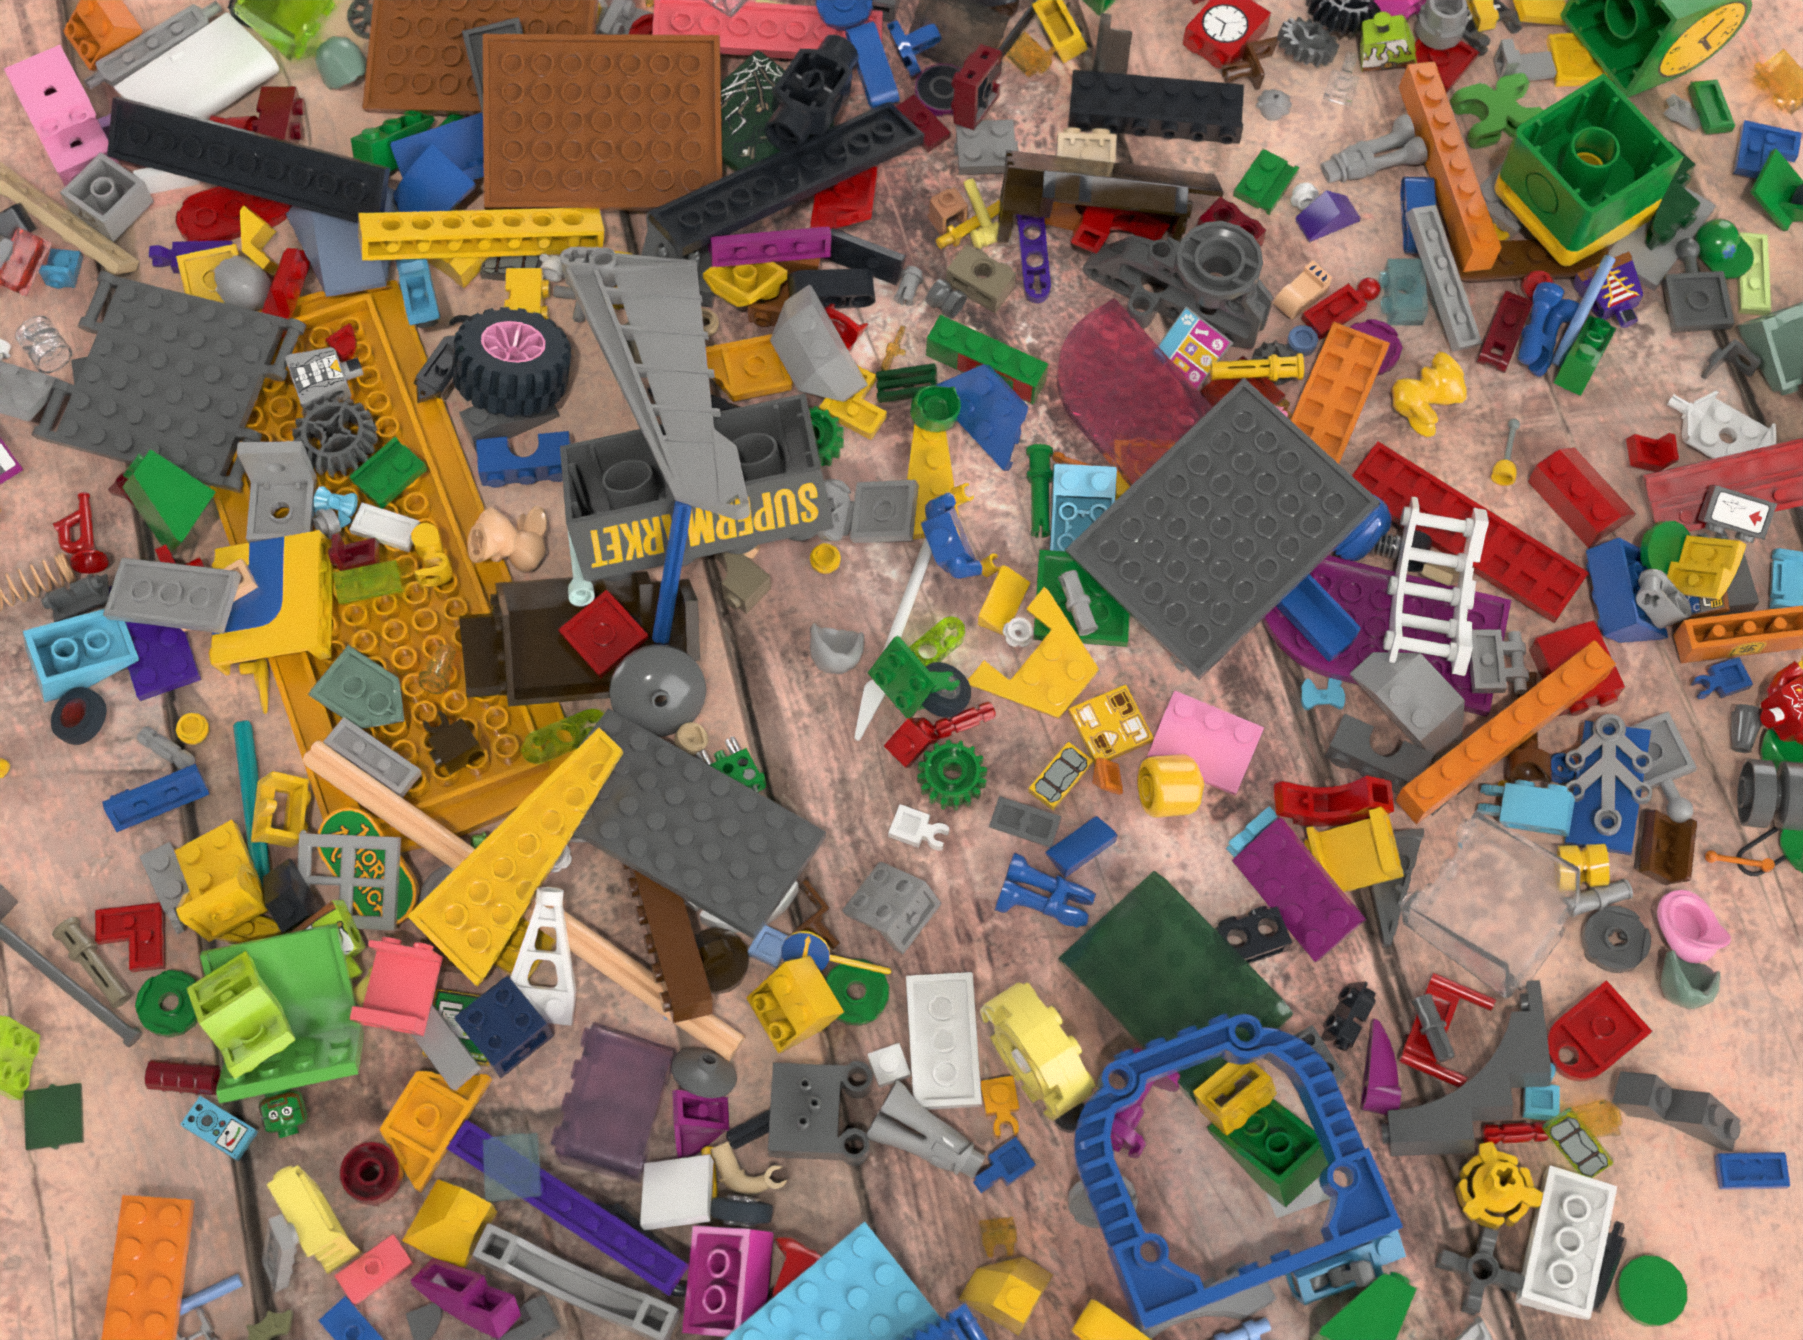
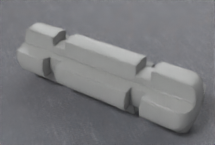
(165, 748)

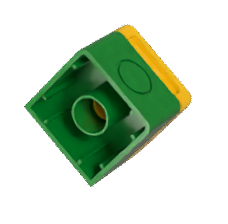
(1586, 171)

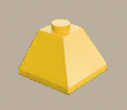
(450, 1224)

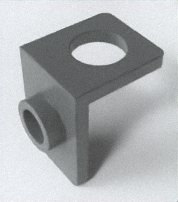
(1731, 354)

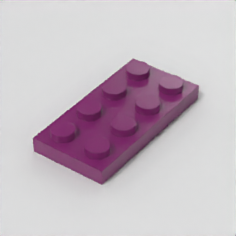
(1300, 887)

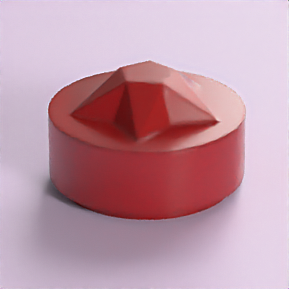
(1531, 280)

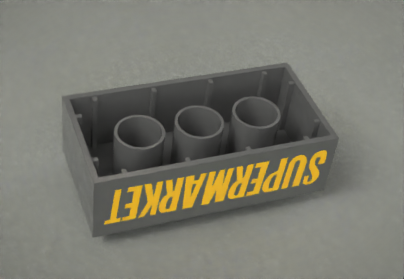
(624, 509)

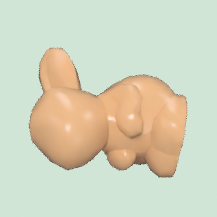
(498, 538)

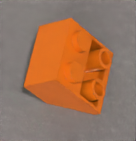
(100, 29)

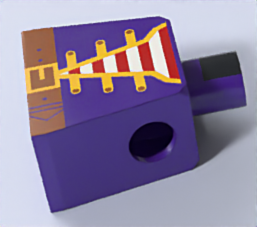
(1619, 292)

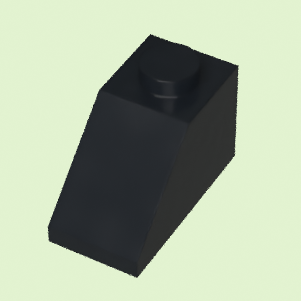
(288, 896)

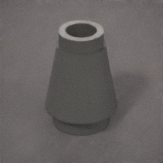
(1744, 727)

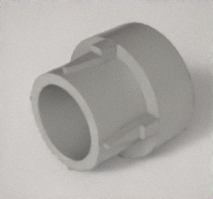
(1442, 23)

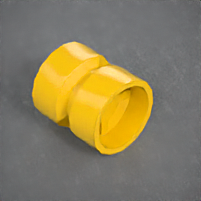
(1591, 860)

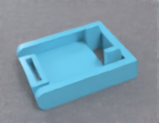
(1786, 578)

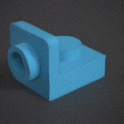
(62, 268)

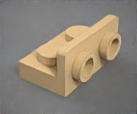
(1097, 145)

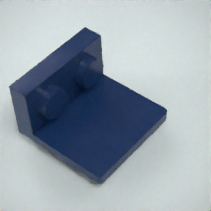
(504, 1026)

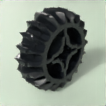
(1342, 15)

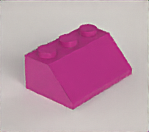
(726, 1278)

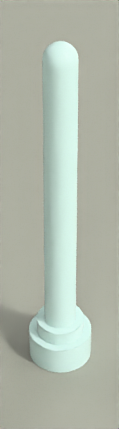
(579, 590)

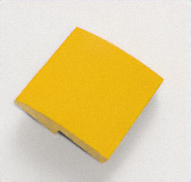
(1706, 566)

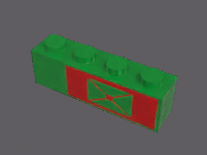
(967, 349)

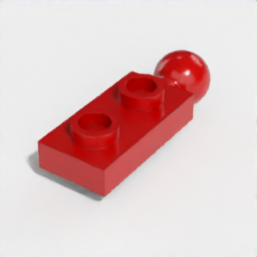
(1341, 306)

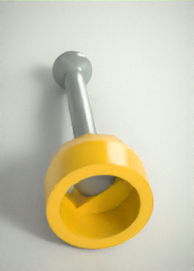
(1505, 471)

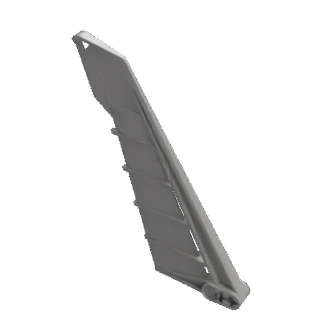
(667, 325)

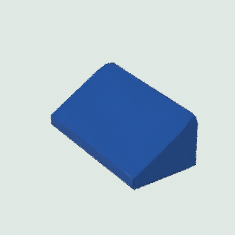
(1081, 846)

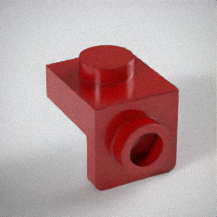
(1652, 453)
(911, 740)

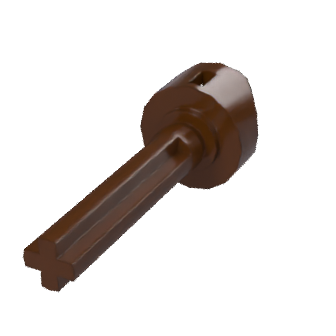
(1529, 761)

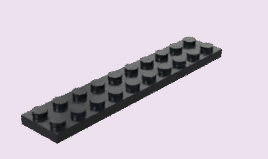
(246, 161)
(785, 178)

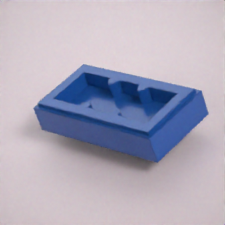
(1752, 1171)
(347, 1323)

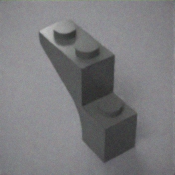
(1686, 1110)

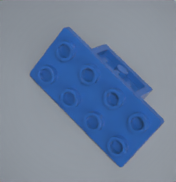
(457, 140)

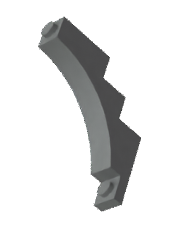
(1447, 1123)

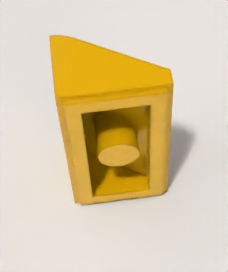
(1003, 600)

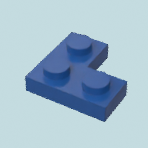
(1756, 143)

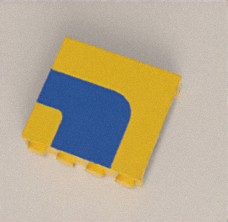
(288, 608)

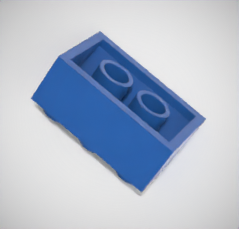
(1615, 578)

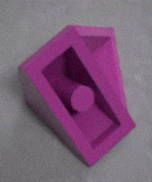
(697, 1121)

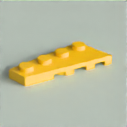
(931, 469)

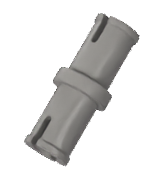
(1077, 603)
(1602, 896)

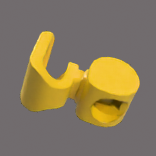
(430, 548)

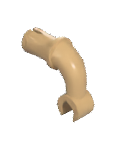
(736, 1179)

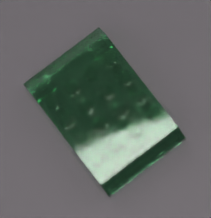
(1168, 970)

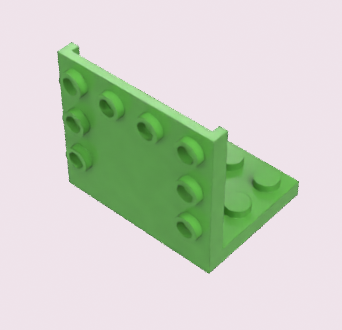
(316, 992)

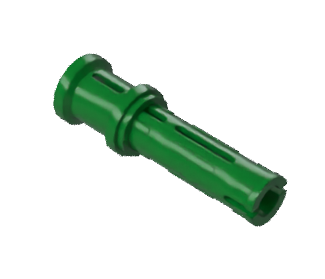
(1039, 477)

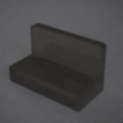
(1111, 47)

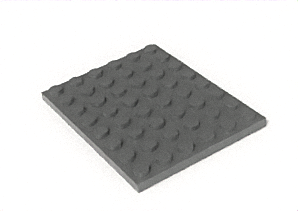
(1222, 528)

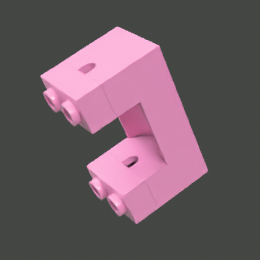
(59, 111)

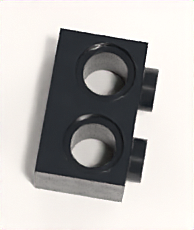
(1256, 945)

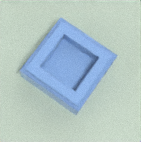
(767, 946)

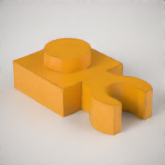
(1000, 1100)

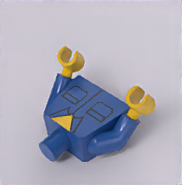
(948, 537)

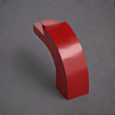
(1097, 223)
(1334, 804)

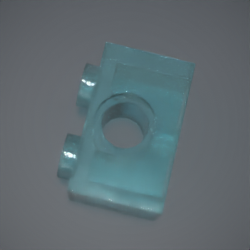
(1405, 276)

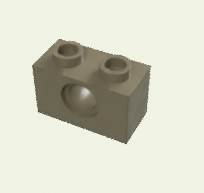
(988, 291)

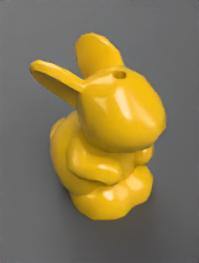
(1438, 385)

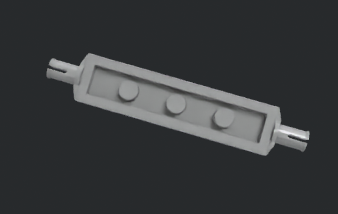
(151, 45)

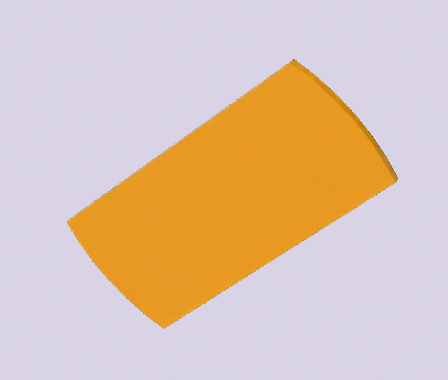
(408, 626)

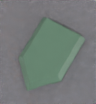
(360, 691)

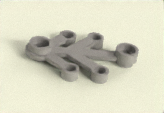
(1608, 768)

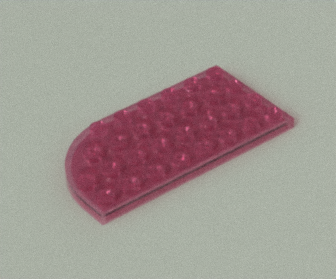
(1125, 391)

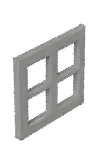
(346, 881)

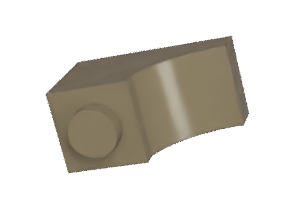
(744, 581)

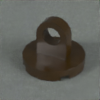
(723, 959)

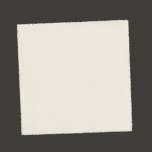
(677, 1192)

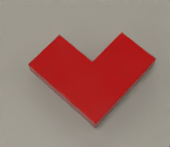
(141, 926)

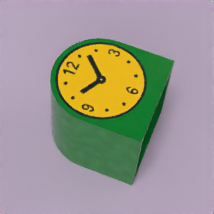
(1653, 40)

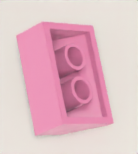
(1212, 737)

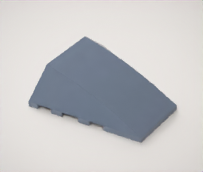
(335, 250)

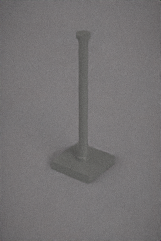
(129, 1034)

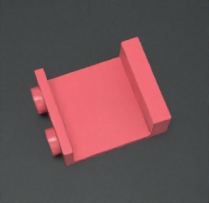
(399, 987)

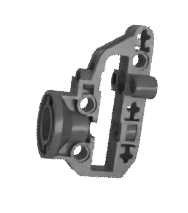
(1183, 268)

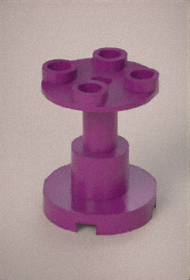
(1125, 1122)

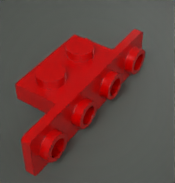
(287, 284)

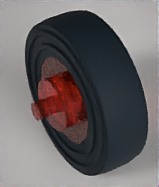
(78, 716)

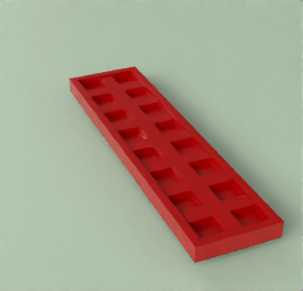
(1508, 556)

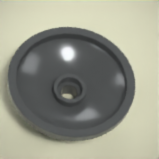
(657, 672)

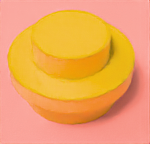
(825, 558)
(192, 728)

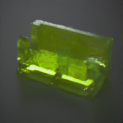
(368, 582)

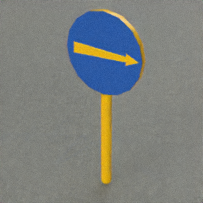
(809, 944)

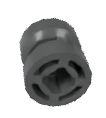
(945, 298)

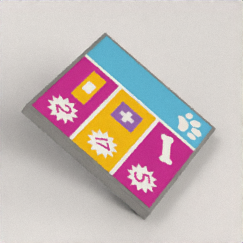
(1192, 345)

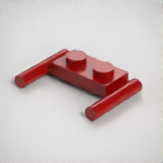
(1417, 1049)

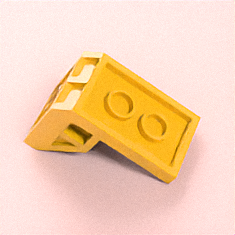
(220, 882)

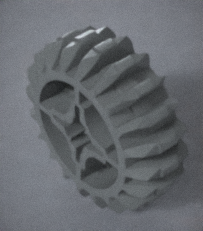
(330, 425)

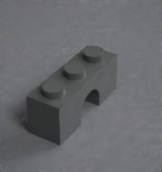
(1353, 750)

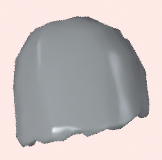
(242, 283)
(835, 649)

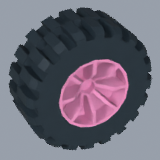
(511, 362)

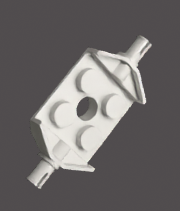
(1711, 417)

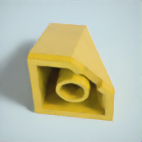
(1007, 1291)

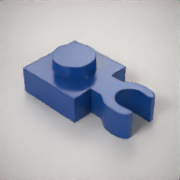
(1726, 678)

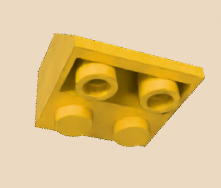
(794, 1003)

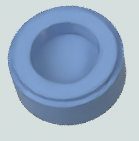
(1303, 340)

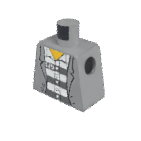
(320, 375)

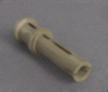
(83, 951)

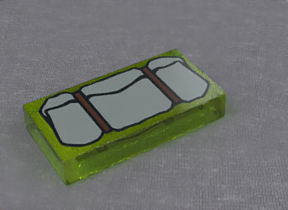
(1578, 1143)

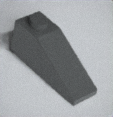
(483, 425)

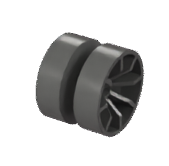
(1771, 794)

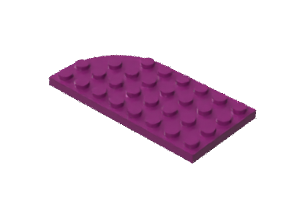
(1364, 596)

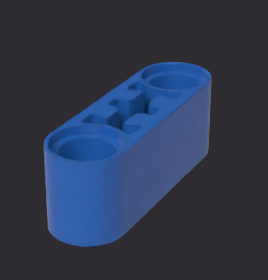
(873, 65)
(1414, 193)

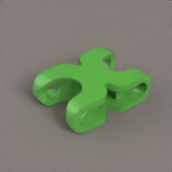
(1494, 108)

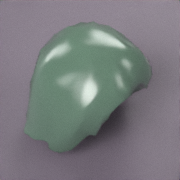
(339, 62)
(1688, 983)

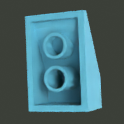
(77, 652)

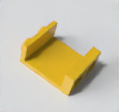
(1358, 852)

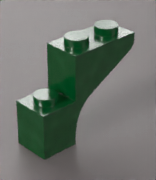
(1676, 208)

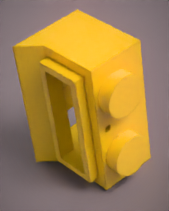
(297, 802)
(1240, 1107)

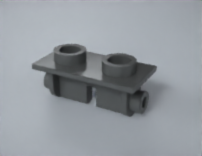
(80, 597)

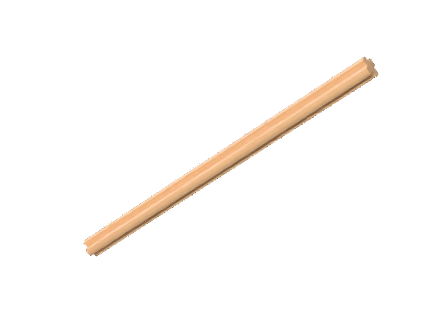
(453, 851)

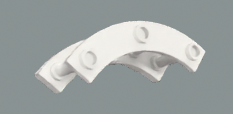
(1461, 597)

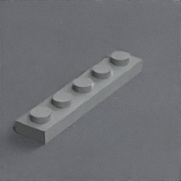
(1443, 278)

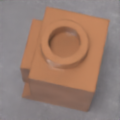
(946, 205)

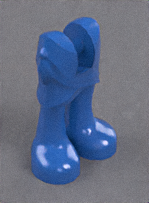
(1546, 318)
(1055, 905)

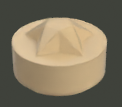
(691, 738)

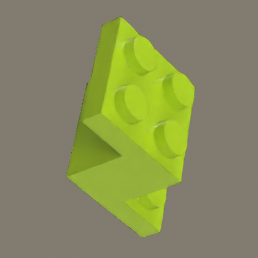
(240, 1014)

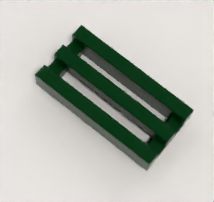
(905, 378)

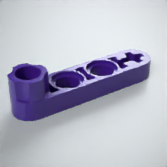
(1029, 247)

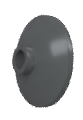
(703, 1072)

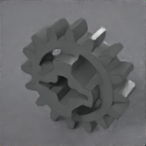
(1307, 42)

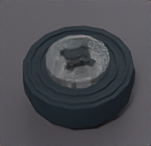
(741, 1210)

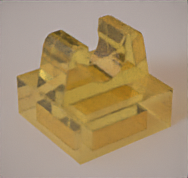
(998, 1232)

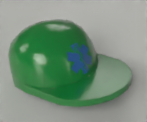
(1724, 248)

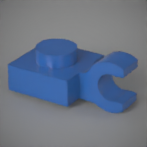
(1007, 1163)

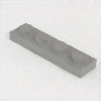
(279, 1251)

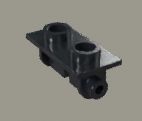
(1354, 1001)

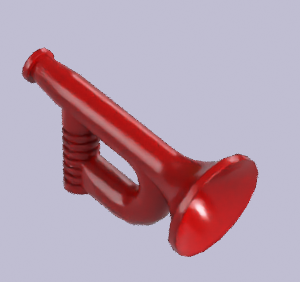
(86, 557)

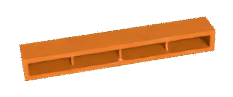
(1450, 167)
(1505, 732)

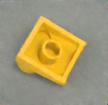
(746, 283)

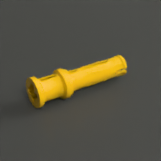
(1272, 367)

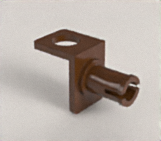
(1250, 64)
(814, 923)

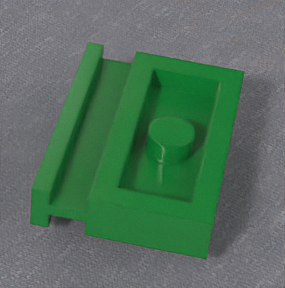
(1265, 181)
(388, 473)

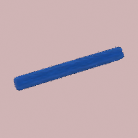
(671, 572)

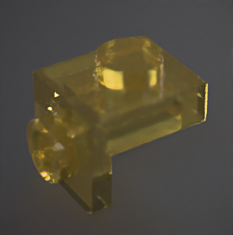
(1030, 55)
(1600, 1117)

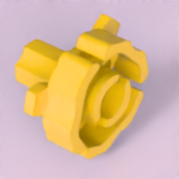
(1496, 1187)

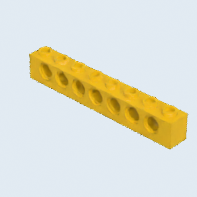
(477, 233)

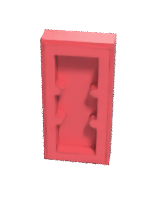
(373, 1269)

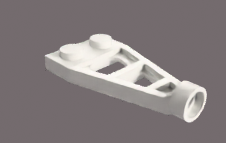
(557, 1003)

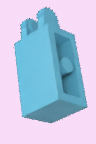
(1531, 807)

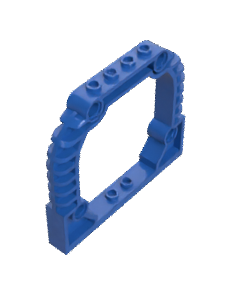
(1161, 1288)

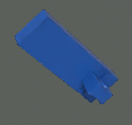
(155, 798)

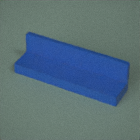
(1319, 618)

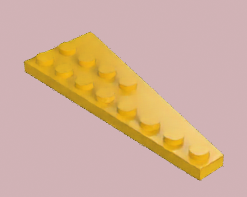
(492, 888)

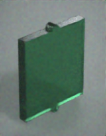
(53, 1116)

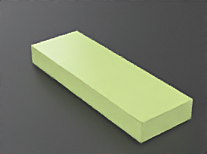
(1754, 286)

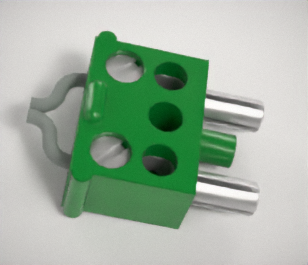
(737, 765)

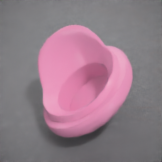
(1690, 926)

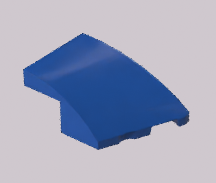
(432, 184)

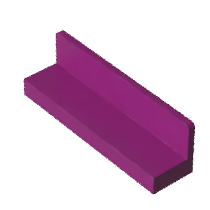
(770, 246)

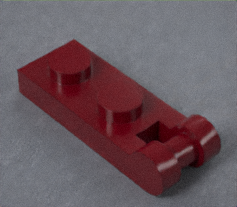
(1505, 330)

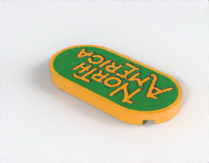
(368, 863)

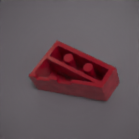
(280, 113)

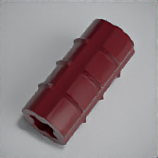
(182, 1077)

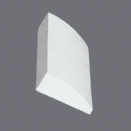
(1567, 1244)

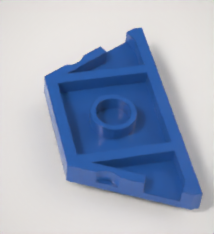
(989, 412)

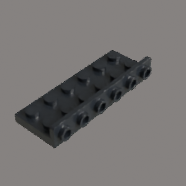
(1156, 106)

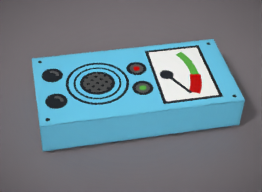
(219, 1128)

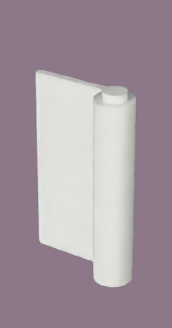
(203, 71)

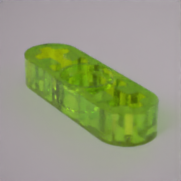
(950, 642)
(556, 746)

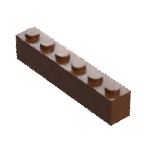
(673, 947)

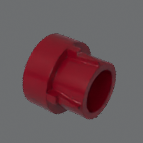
(358, 1161)

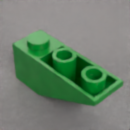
(375, 142)
(1585, 355)

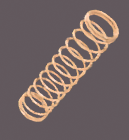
(63, 567)

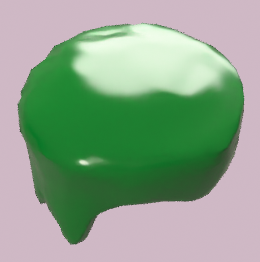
(935, 408)

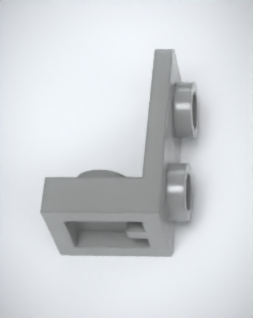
(1534, 65)

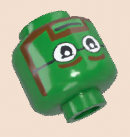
(283, 1112)

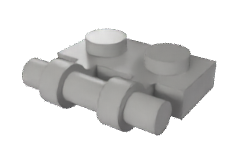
(1488, 664)

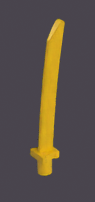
(954, 235)

